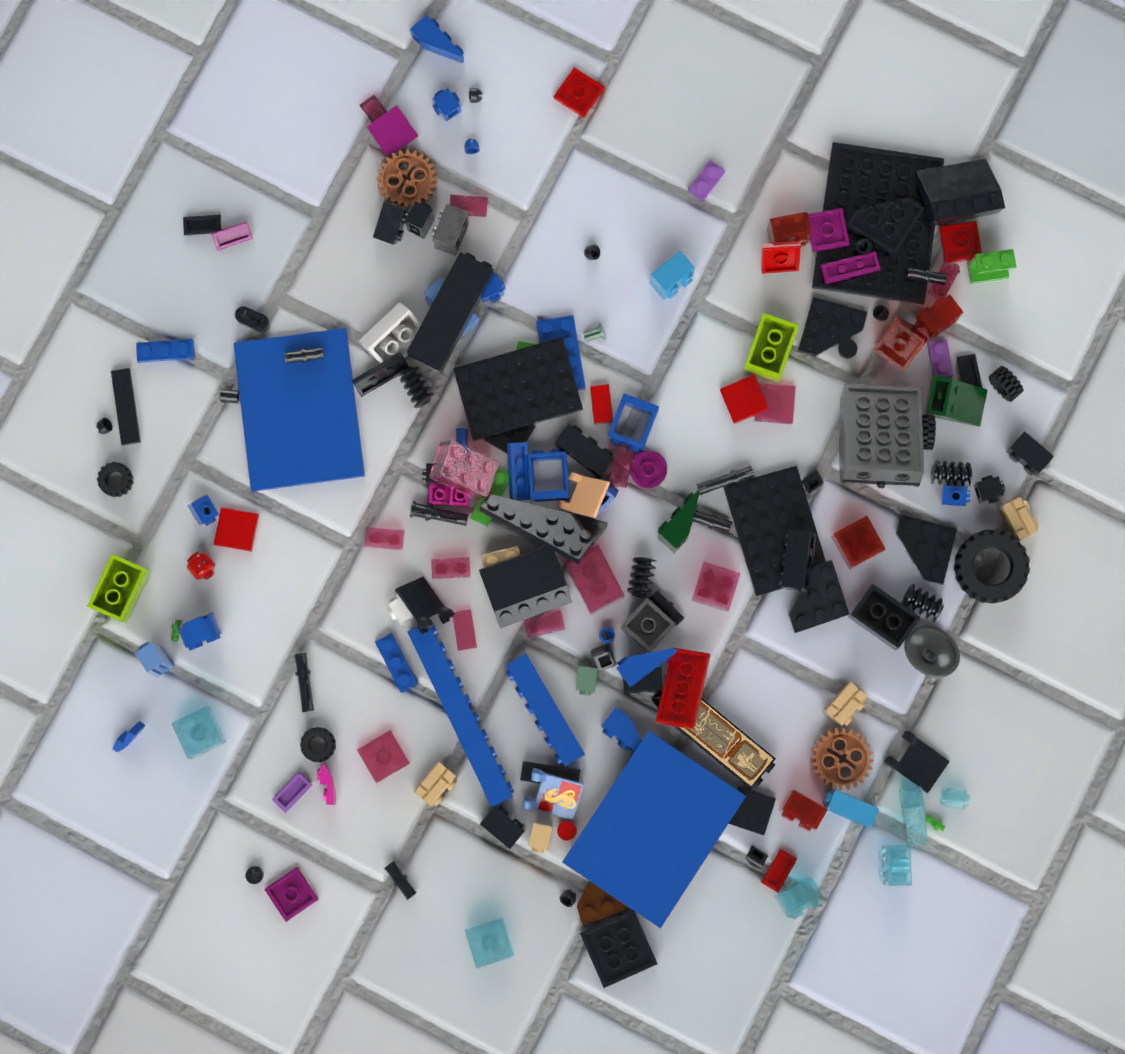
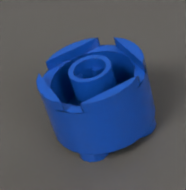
(199, 630)

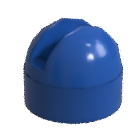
(471, 146)
(609, 633)

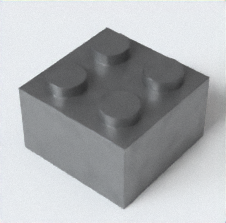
(450, 230)
(648, 626)

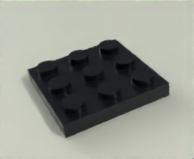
(618, 948)

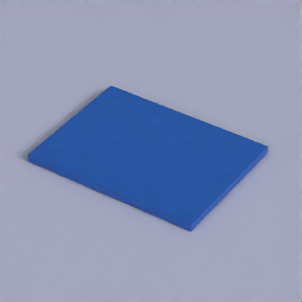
(298, 414)
(654, 829)

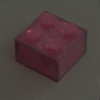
(715, 586)

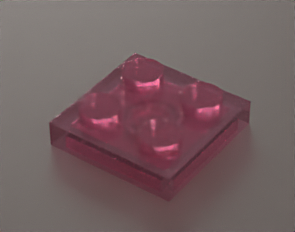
(383, 756)

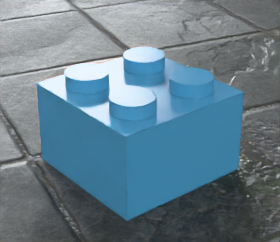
(672, 276)

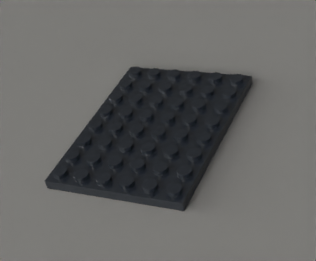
(871, 177)

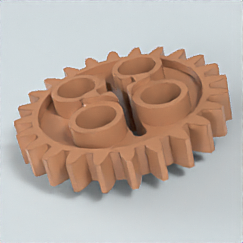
(392, 172)
(832, 773)

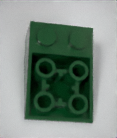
(955, 401)
(676, 531)

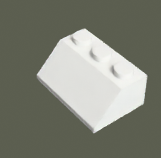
(391, 334)

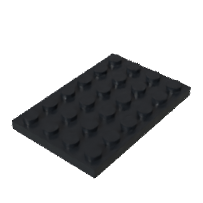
(518, 389)
(762, 515)

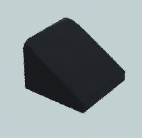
(603, 657)

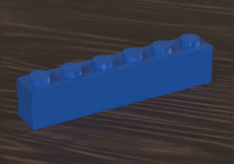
(544, 708)

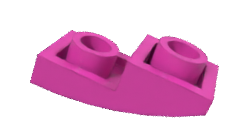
(446, 496)
(325, 778)

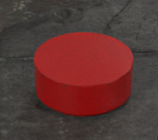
(566, 830)

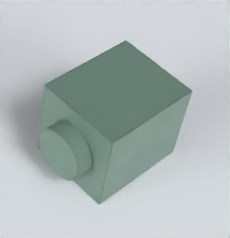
(586, 680)

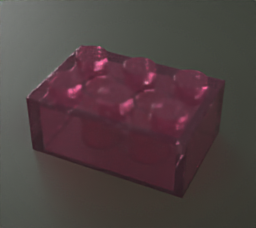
(464, 469)
(594, 581)

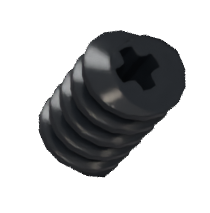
(415, 386)
(951, 472)
(641, 576)
(923, 602)

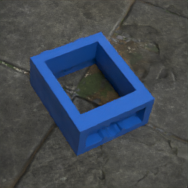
(639, 405)
(553, 495)

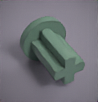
(595, 333)

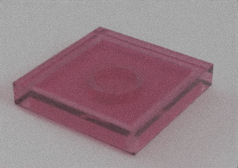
(780, 402)

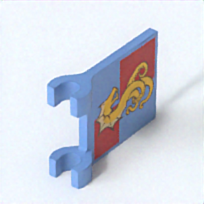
(555, 795)

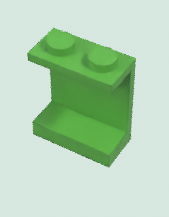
(991, 266)

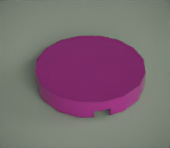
(648, 469)

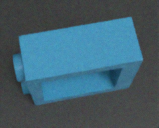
(850, 808)

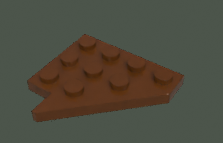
(598, 904)

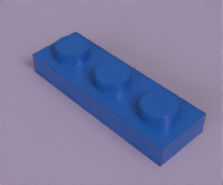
(165, 350)
(518, 471)
(396, 663)

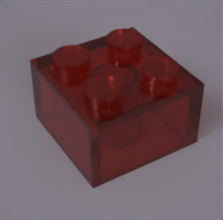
(790, 228)
(939, 317)
(900, 344)
(858, 542)
(802, 810)

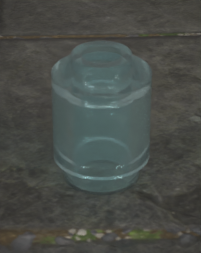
(954, 798)

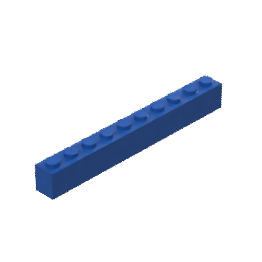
(460, 715)

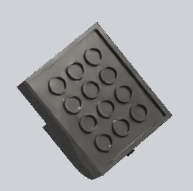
(881, 435)

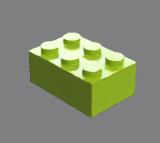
(771, 347)
(119, 588)

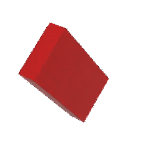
(601, 404)
(779, 870)

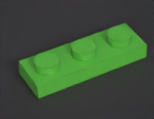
(498, 488)

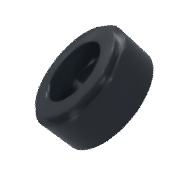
(847, 349)

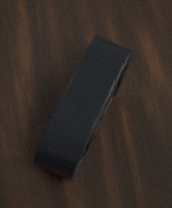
(254, 316)

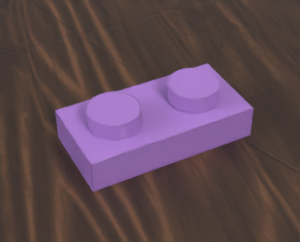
(706, 181)
(940, 358)

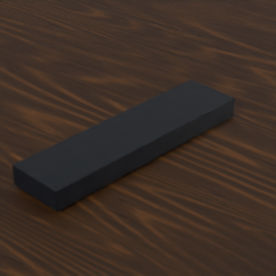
(125, 406)

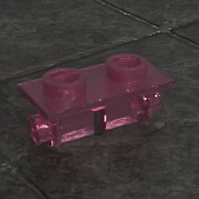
(952, 271)
(622, 467)

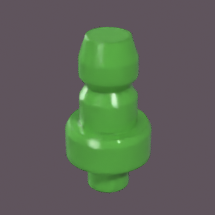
(175, 636)
(937, 824)

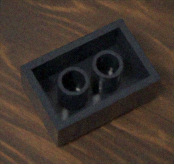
(884, 617)

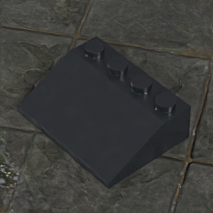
(959, 192)
(525, 586)

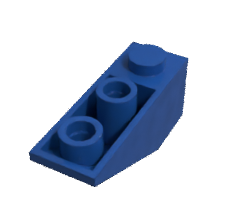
(432, 39)
(622, 728)

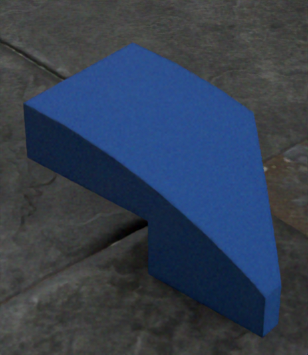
(127, 737)

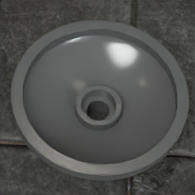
(932, 651)

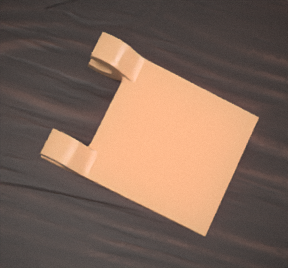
(586, 497)

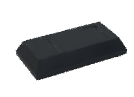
(201, 224)
(969, 370)

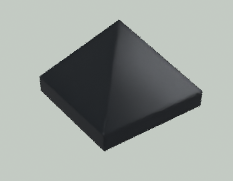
(812, 481)
(756, 857)

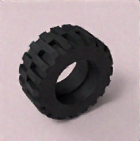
(1010, 547)

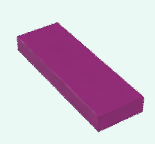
(850, 267)

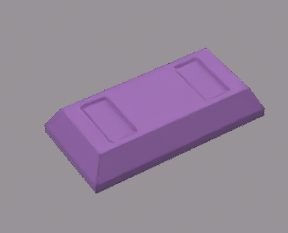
(292, 792)

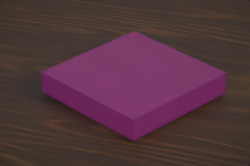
(392, 131)
(828, 230)
(291, 894)

